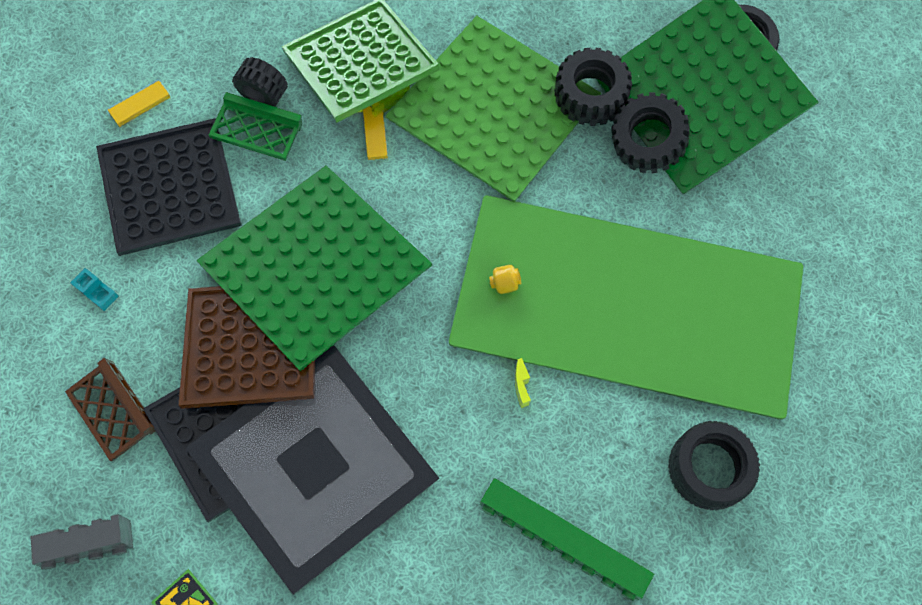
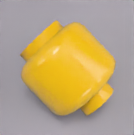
(505, 279)

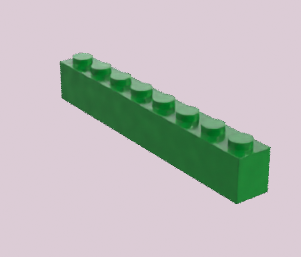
(566, 539)

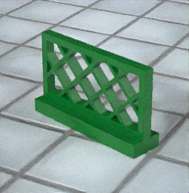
(263, 112)

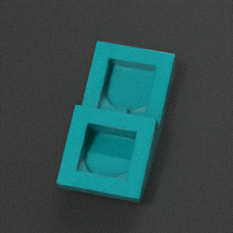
(94, 289)

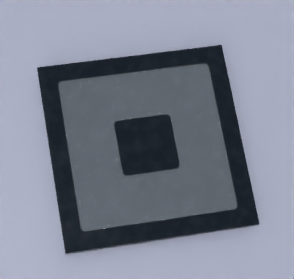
(313, 471)

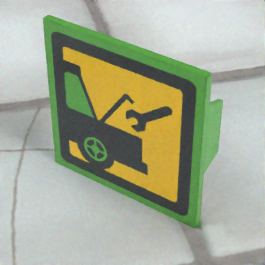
(185, 591)

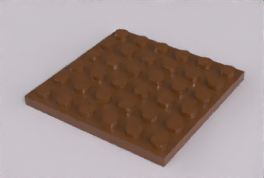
(232, 359)

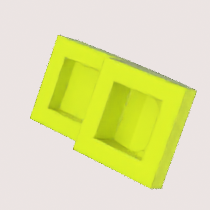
(521, 378)

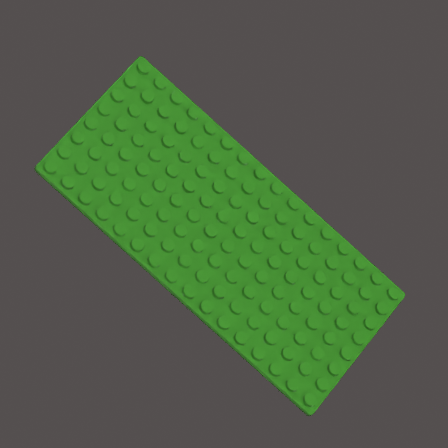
(632, 307)

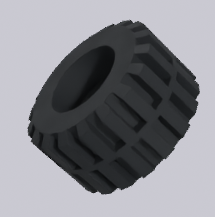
(260, 81)

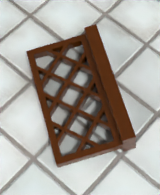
(127, 398)

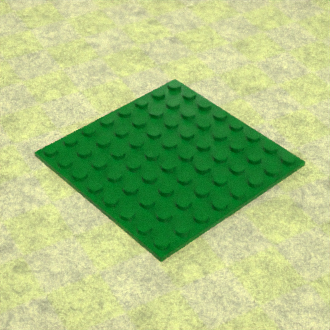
(724, 79)
(313, 266)

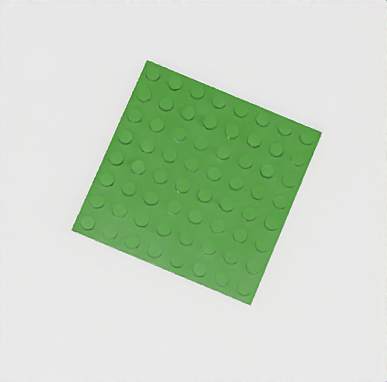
(489, 108)

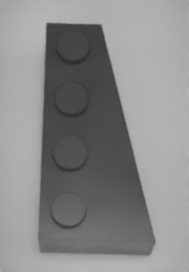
(82, 542)

